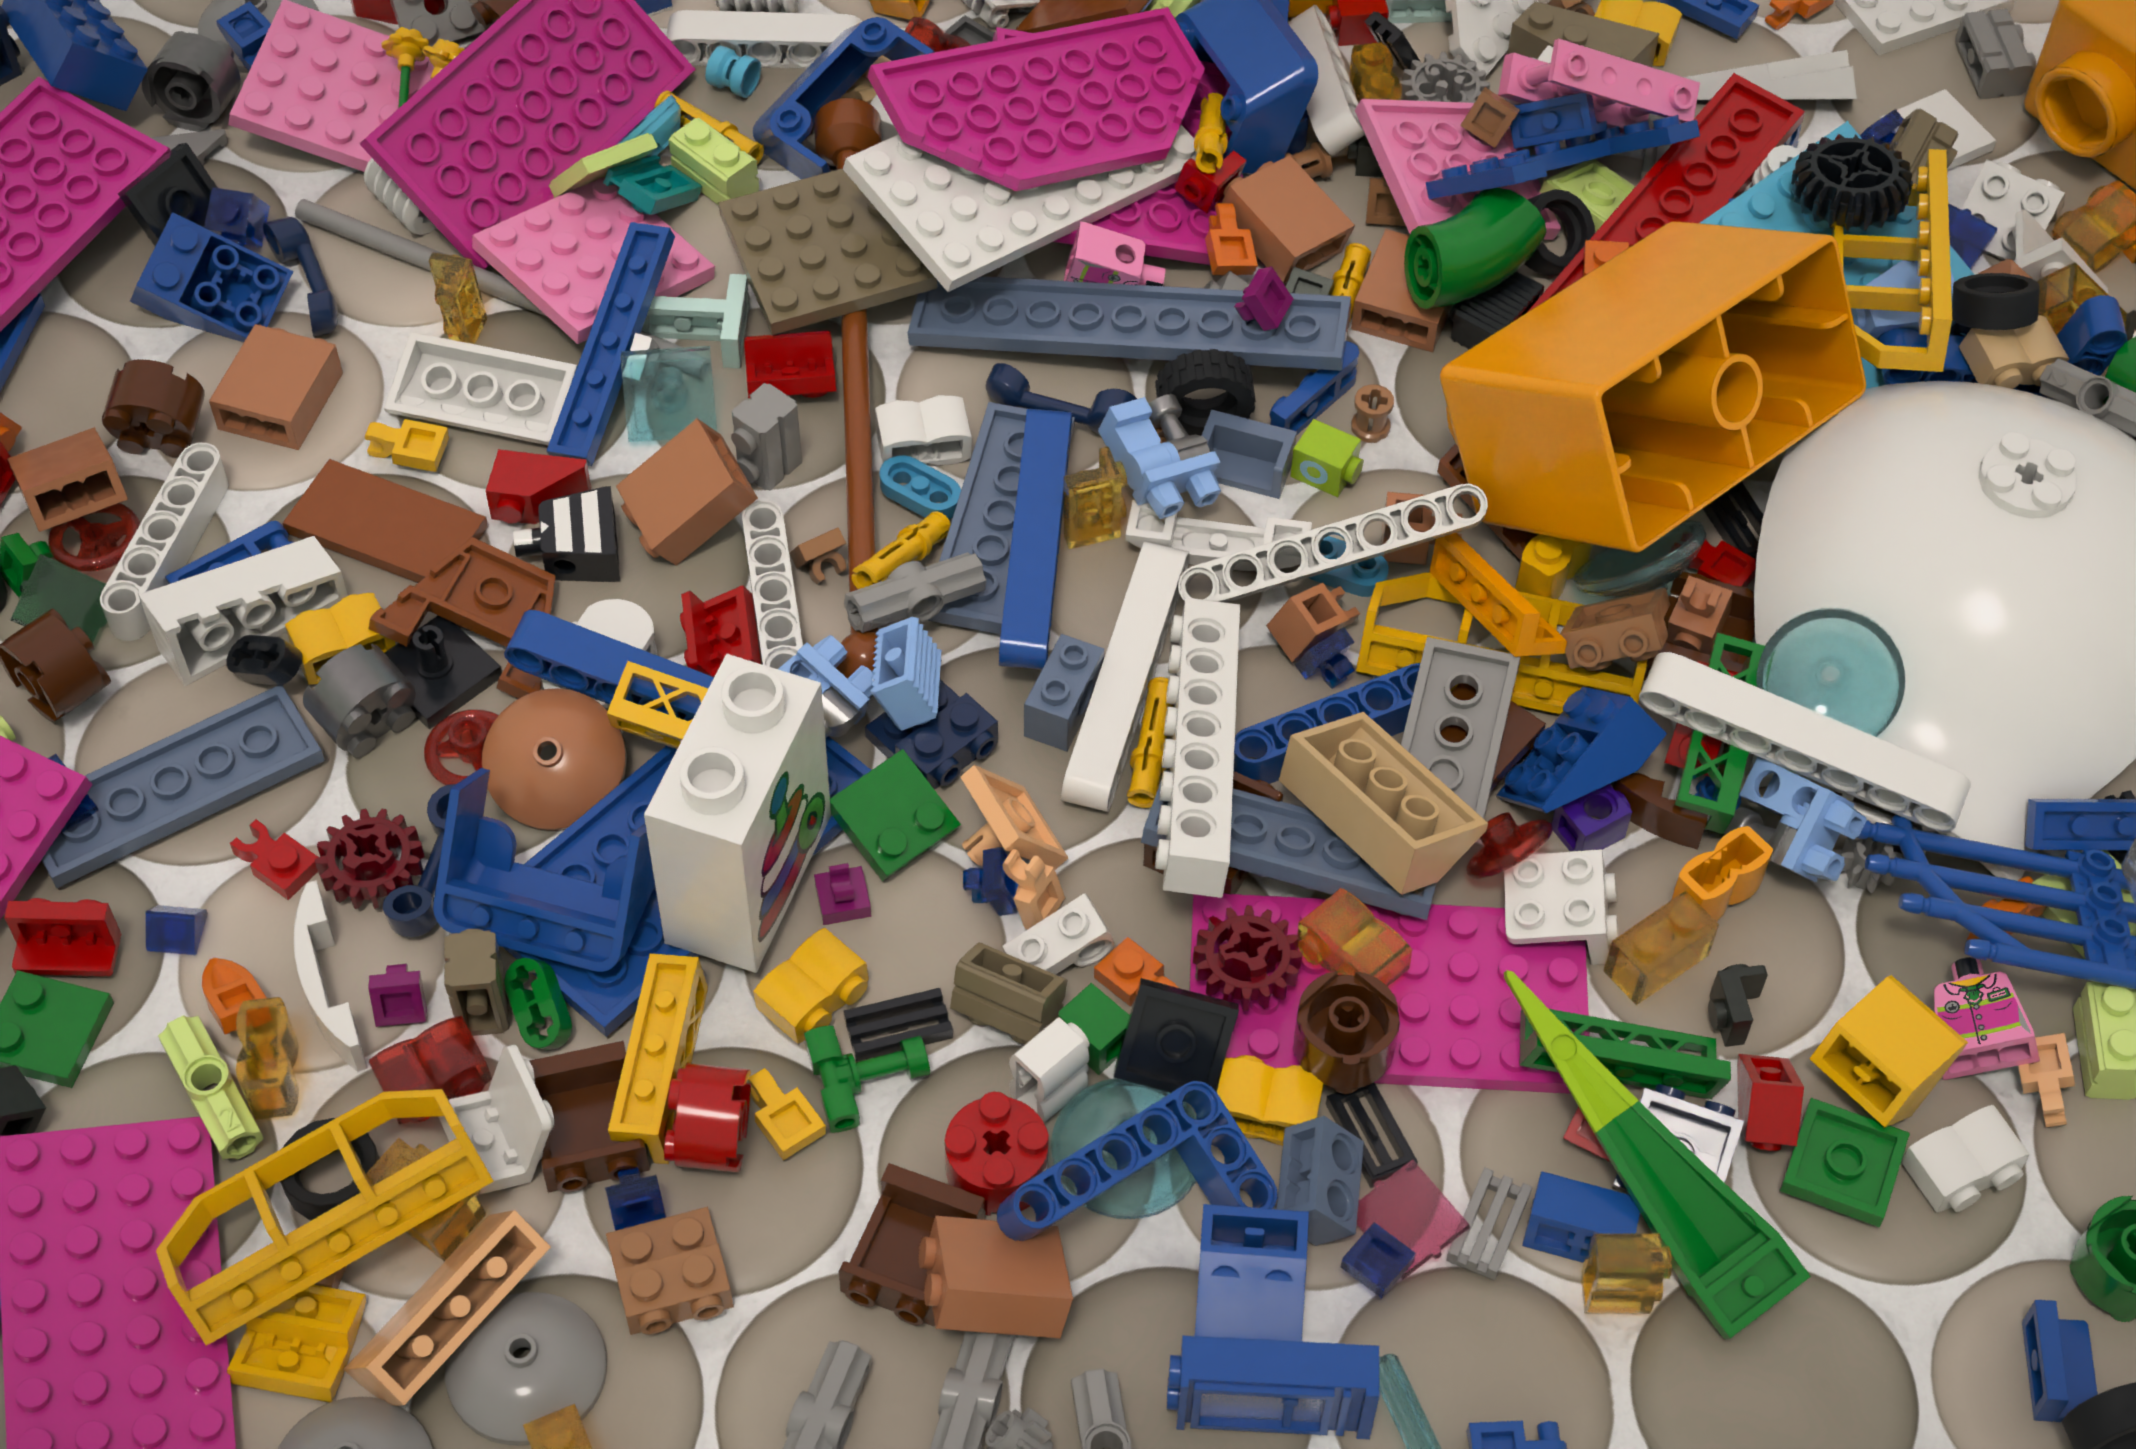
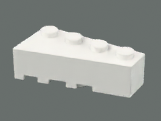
(208, 613)

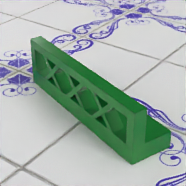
(1732, 761)
(1637, 1064)

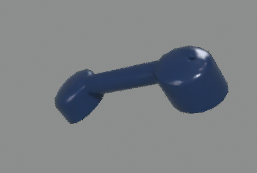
(291, 242)
(1010, 387)
(411, 906)

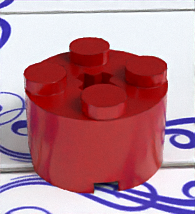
(709, 1117)
(995, 1148)

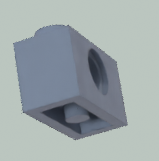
(1062, 692)

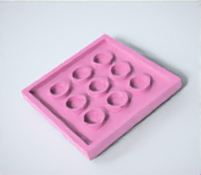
(321, 85)
(1422, 139)
(567, 251)

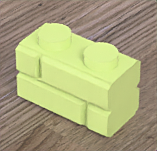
(713, 161)
(2107, 1040)

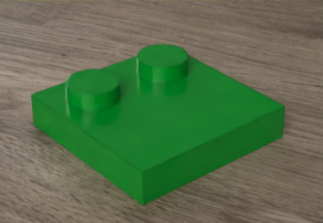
(893, 815)
(50, 1027)
(1845, 1162)

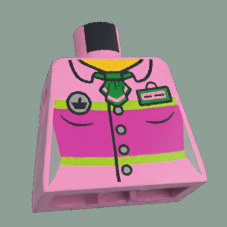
(1109, 258)
(1986, 1016)

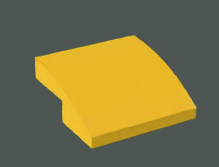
(300, 1344)

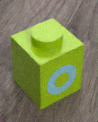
(1326, 458)

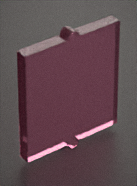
(1412, 1212)

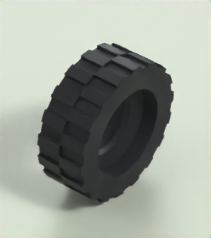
(1203, 371)

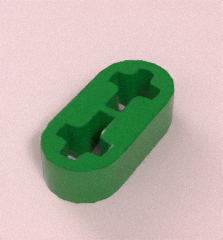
(534, 1005)

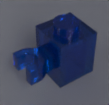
(237, 216)

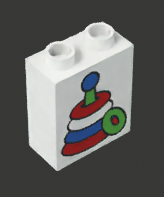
(739, 812)

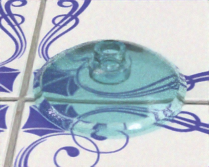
(1626, 573)
(1865, 654)
(1096, 1113)

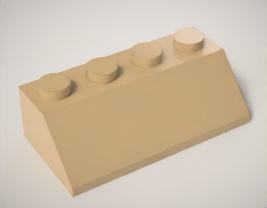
(1380, 801)

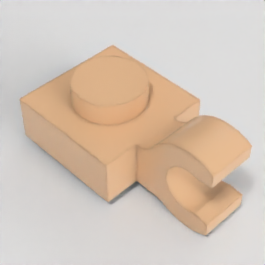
(1038, 888)
(2048, 1076)

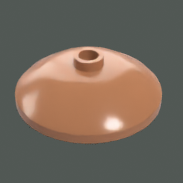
(556, 790)

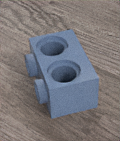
(1321, 1177)

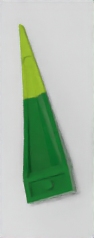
(1716, 1241)

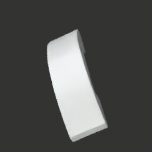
(1212, 539)
(312, 934)

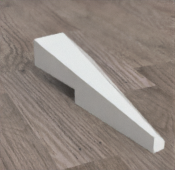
(1797, 78)

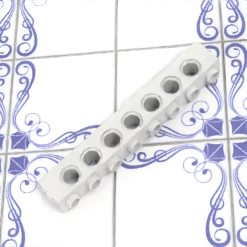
(1200, 749)

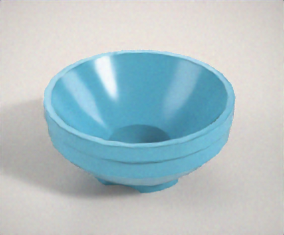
(660, 122)

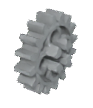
(1456, 82)

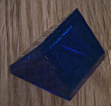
(174, 929)

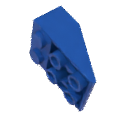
(209, 281)
(1586, 748)
(1252, 1273)

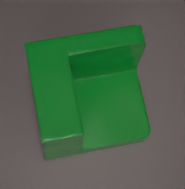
(1101, 1022)

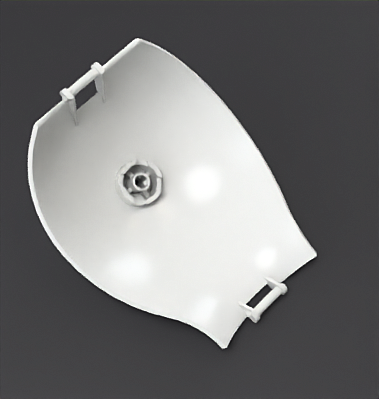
(1999, 565)

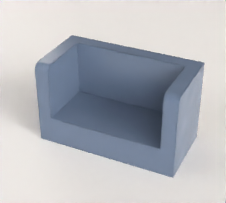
(1250, 453)

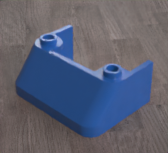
(1266, 71)
(827, 79)
(531, 906)

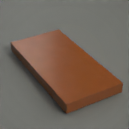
(1064, 13)
(381, 521)

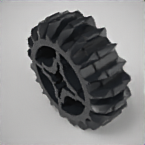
(1851, 182)

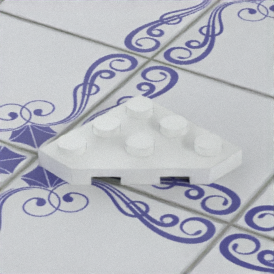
(1483, 29)

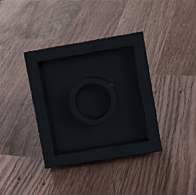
(170, 185)
(443, 669)
(1174, 1037)

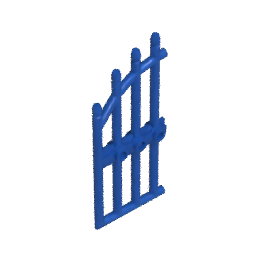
(2094, 898)

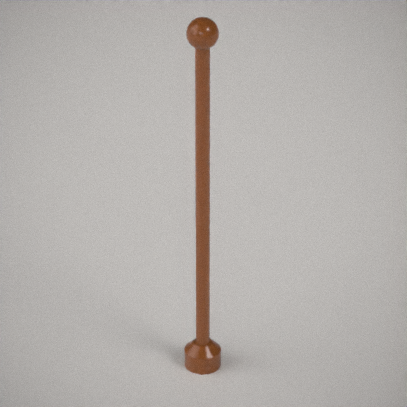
(841, 131)

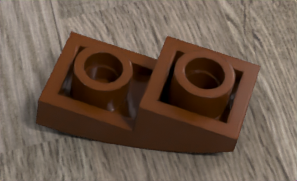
(1660, 814)

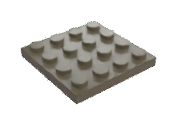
(819, 251)

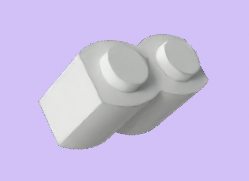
(928, 430)
(1050, 1068)
(1966, 1159)

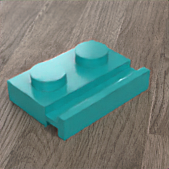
(652, 186)

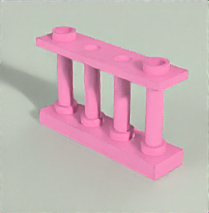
(1619, 87)

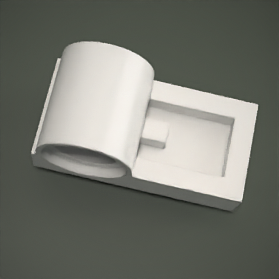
(1064, 938)

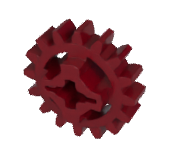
(369, 858)
(1243, 962)

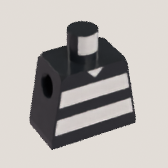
(575, 537)

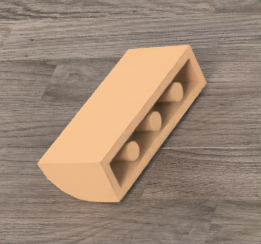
(447, 1308)

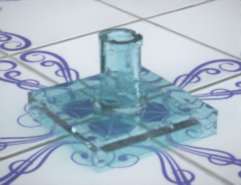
(667, 391)

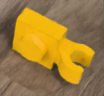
(412, 446)
(784, 1119)

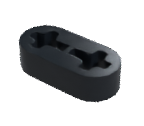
(264, 660)

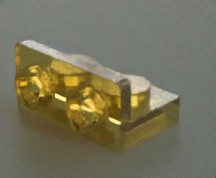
(458, 297)
(1094, 502)

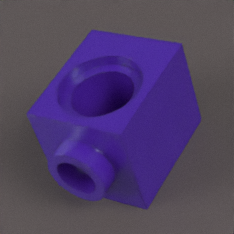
(1582, 832)

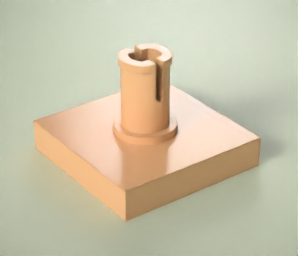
(1011, 820)

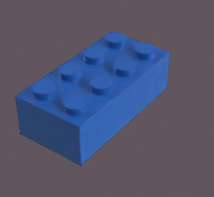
(79, 48)

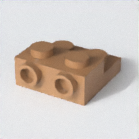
(1616, 630)
(669, 1271)

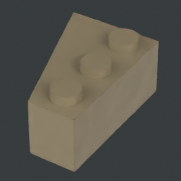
(1545, 23)

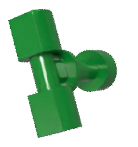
(843, 1075)

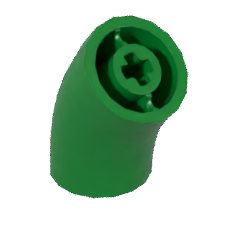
(1472, 249)

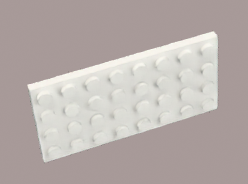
(974, 225)

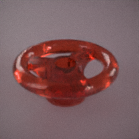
(99, 541)
(466, 740)
(1507, 845)

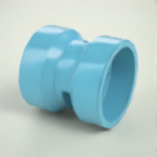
(733, 71)

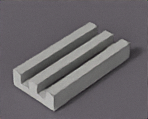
(1503, 1189)

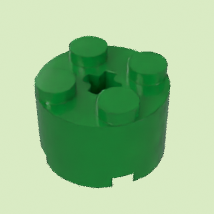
(2107, 1259)

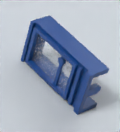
(1274, 1386)

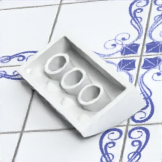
(479, 388)

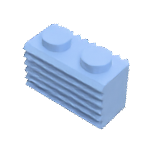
(906, 673)

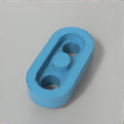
(923, 487)
(1351, 577)

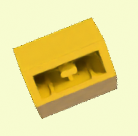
(1889, 1052)

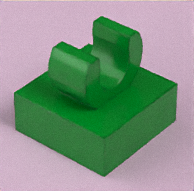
(19, 559)

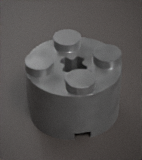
(192, 80)
(360, 698)

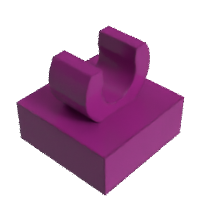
(1265, 299)
(842, 894)
(397, 996)

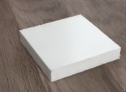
(1972, 137)

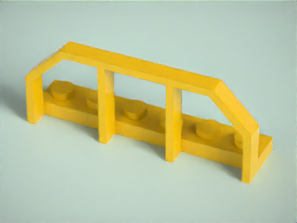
(1933, 257)
(1538, 683)
(332, 1238)

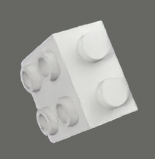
(2003, 192)
(2040, 253)
(1562, 900)
(506, 1122)

